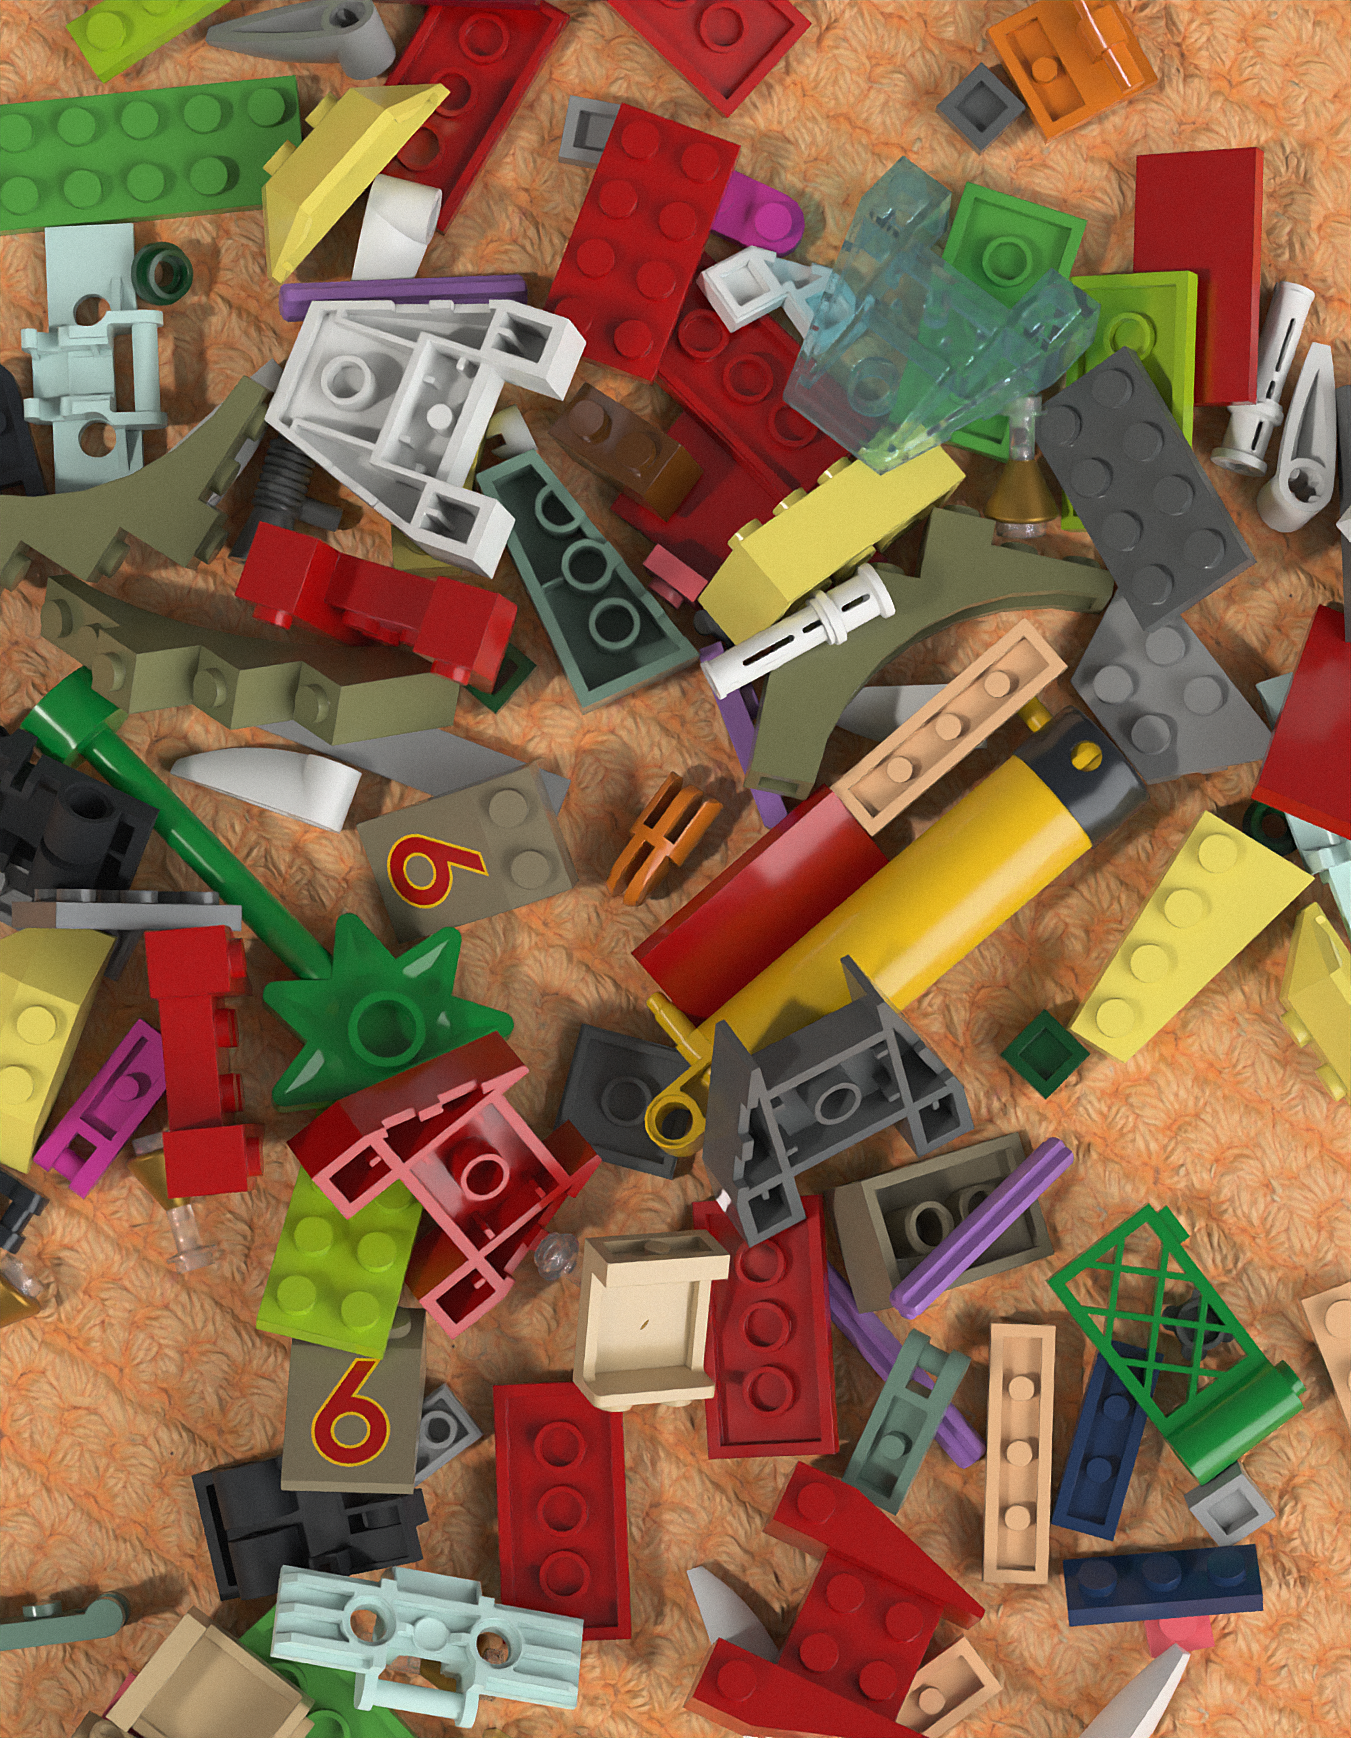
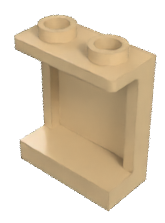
(637, 1280)
(211, 1688)

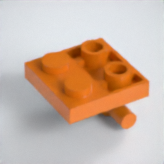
(1070, 61)

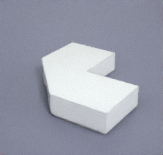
(760, 282)

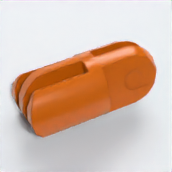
(661, 839)

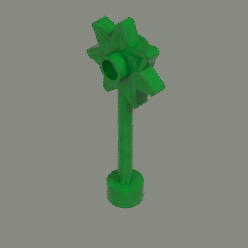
(353, 1010)

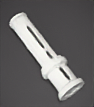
(1252, 425)
(727, 670)

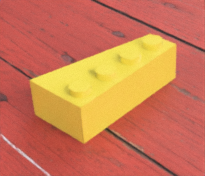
(822, 538)
(1191, 924)

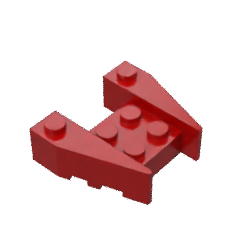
(361, 602)
(190, 979)
(463, 1159)
(853, 1632)

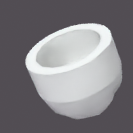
(514, 430)

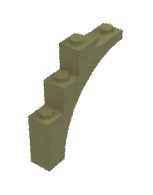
(157, 504)
(953, 583)
(240, 680)

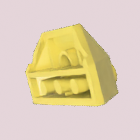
(335, 165)
(1319, 998)
(44, 1005)

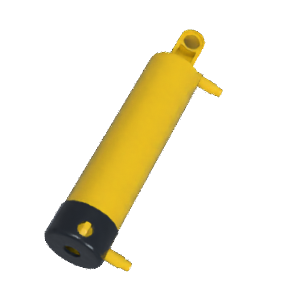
(928, 903)

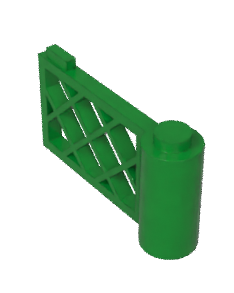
(1227, 1412)

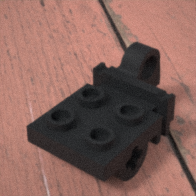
(66, 823)
(260, 1528)

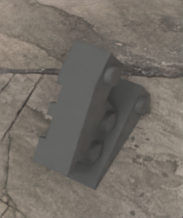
(816, 1098)

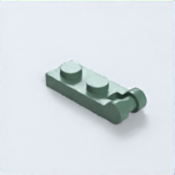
(904, 1422)
(48, 1624)

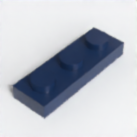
(1102, 1449)
(1162, 1585)

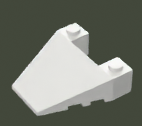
(401, 403)

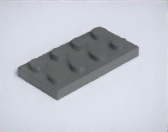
(1140, 490)

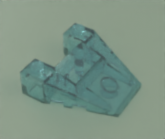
(916, 346)

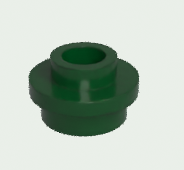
(176, 273)
(1252, 827)

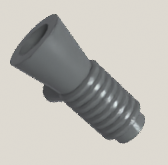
(282, 497)

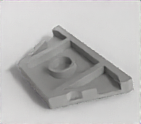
(1166, 699)

